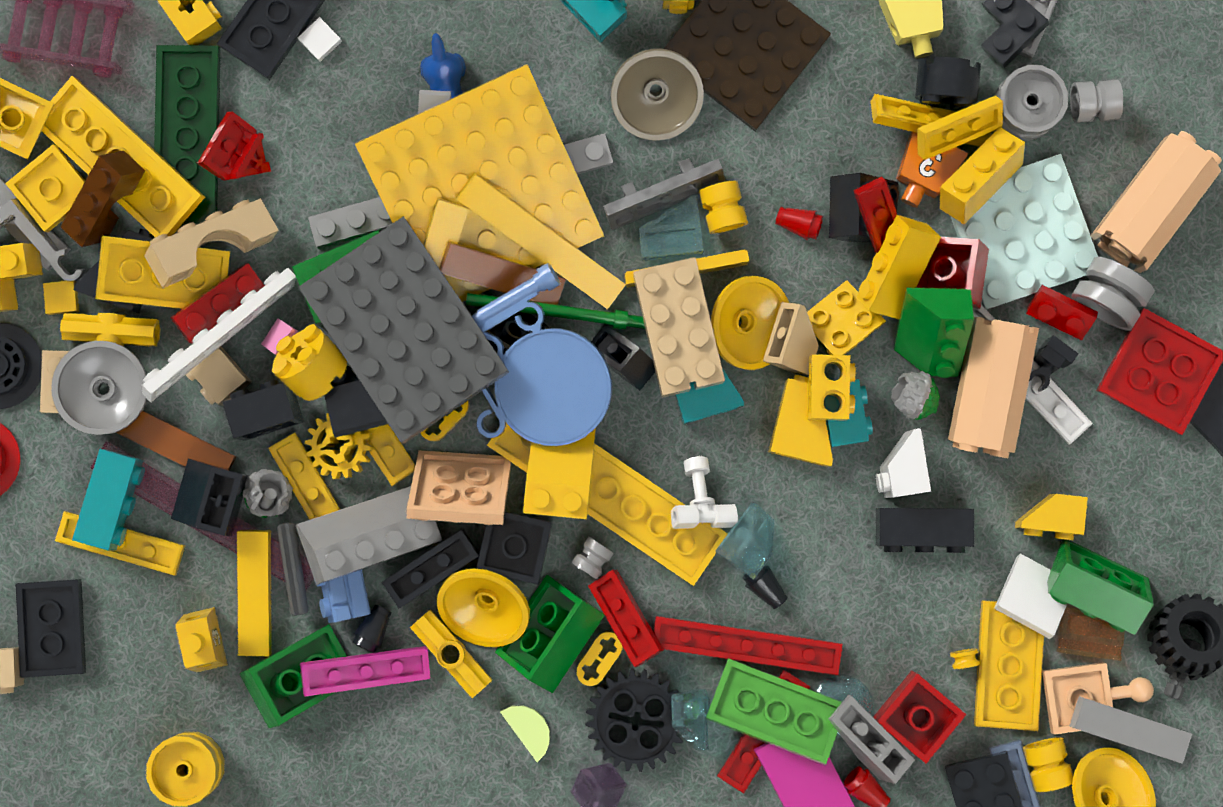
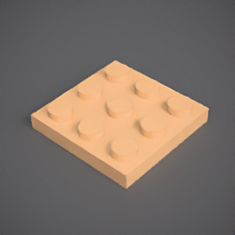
(459, 488)

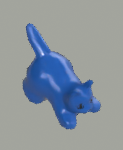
(443, 69)

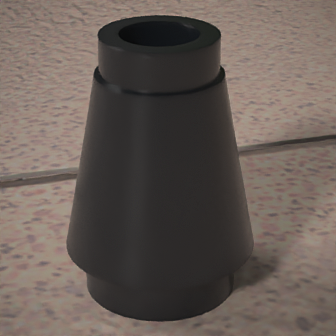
(766, 587)
(372, 629)

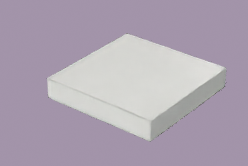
(1027, 597)

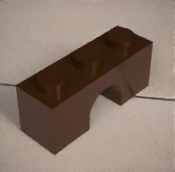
(109, 180)

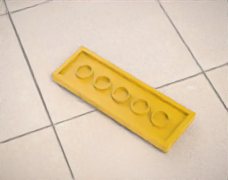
(89, 128)

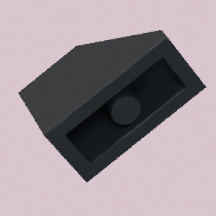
(624, 357)

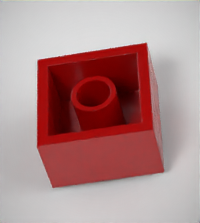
(957, 265)
(919, 716)

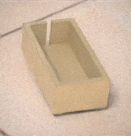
(678, 327)

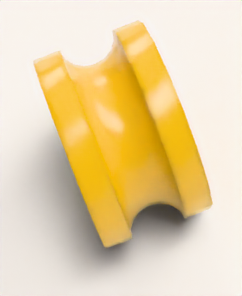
(965, 658)

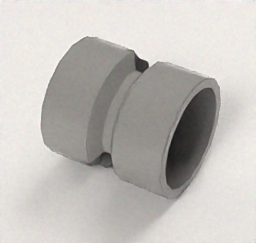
(1100, 100)

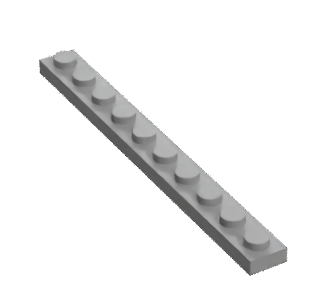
(372, 215)

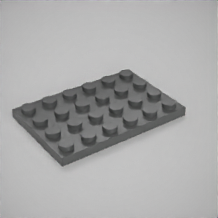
(403, 330)

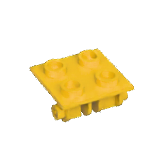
(842, 320)

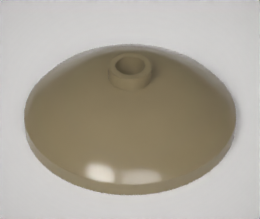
(659, 113)

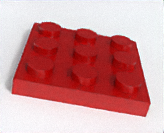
(1161, 372)

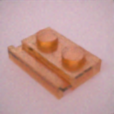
(1088, 636)

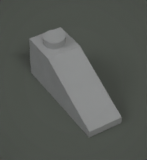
(870, 741)

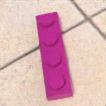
(365, 671)

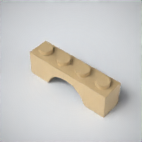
(244, 226)

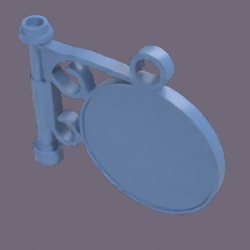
(555, 377)

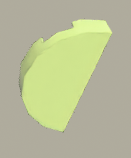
(530, 728)

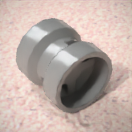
(592, 558)

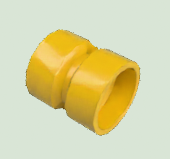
(723, 207)
(1048, 763)

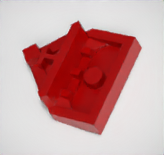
(234, 150)

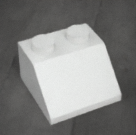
(905, 468)

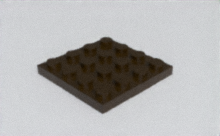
(748, 52)

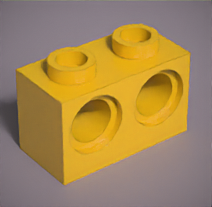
(820, 386)

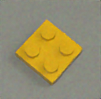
(47, 187)

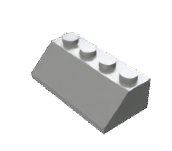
(363, 536)

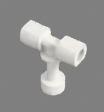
(702, 508)

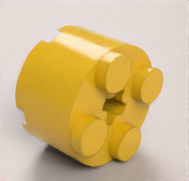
(308, 363)

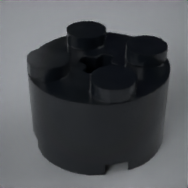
(948, 82)

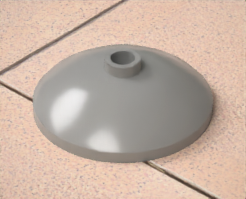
(78, 384)

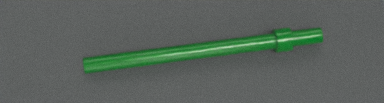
(619, 319)

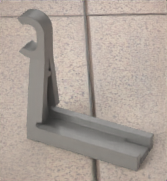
(39, 238)

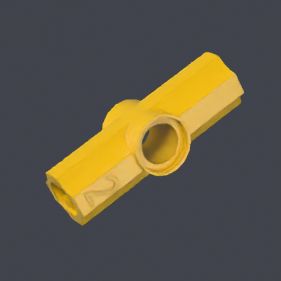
(111, 328)
(436, 638)

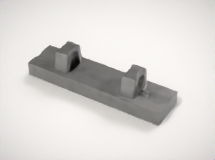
(663, 194)

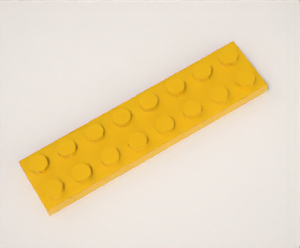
(633, 510)

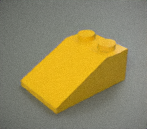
(21, 118)
(560, 478)

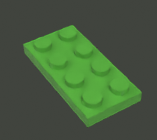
(774, 711)

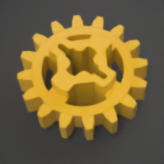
(341, 457)

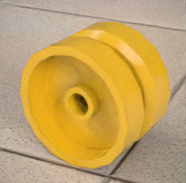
(167, 766)

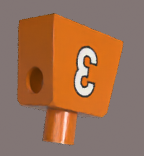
(926, 175)

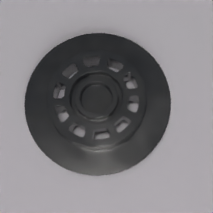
(29, 365)

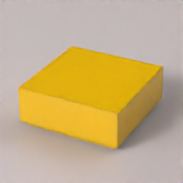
(60, 297)

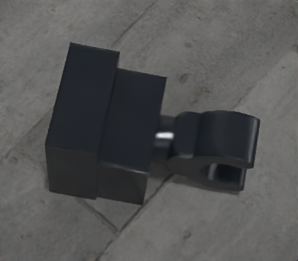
(1050, 358)

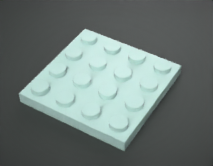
(1031, 233)

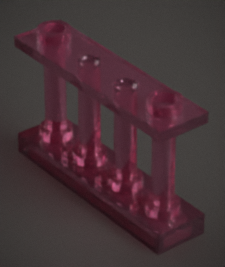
(101, 67)

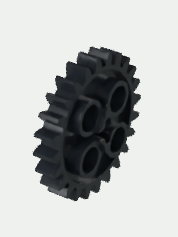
(630, 748)

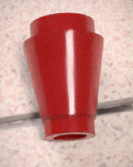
(800, 222)
(864, 787)

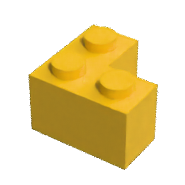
(16, 262)

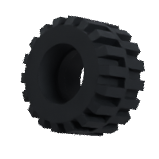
(1174, 651)

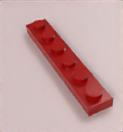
(748, 645)

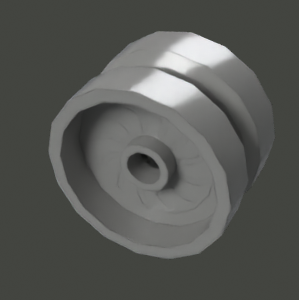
(1042, 89)
(1114, 292)

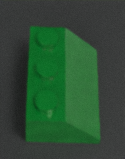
(935, 329)
(1100, 587)
(554, 636)

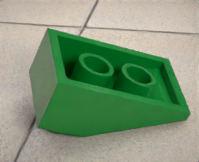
(277, 680)

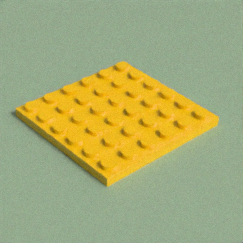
(503, 138)

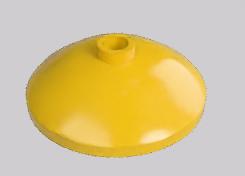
(758, 305)
(483, 607)
(1114, 778)

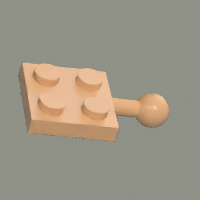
(1088, 681)

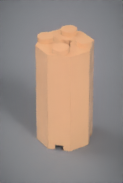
(1157, 201)
(993, 387)

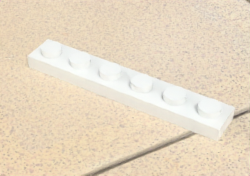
(208, 341)

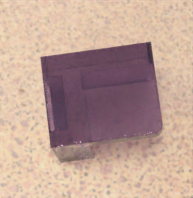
(598, 786)

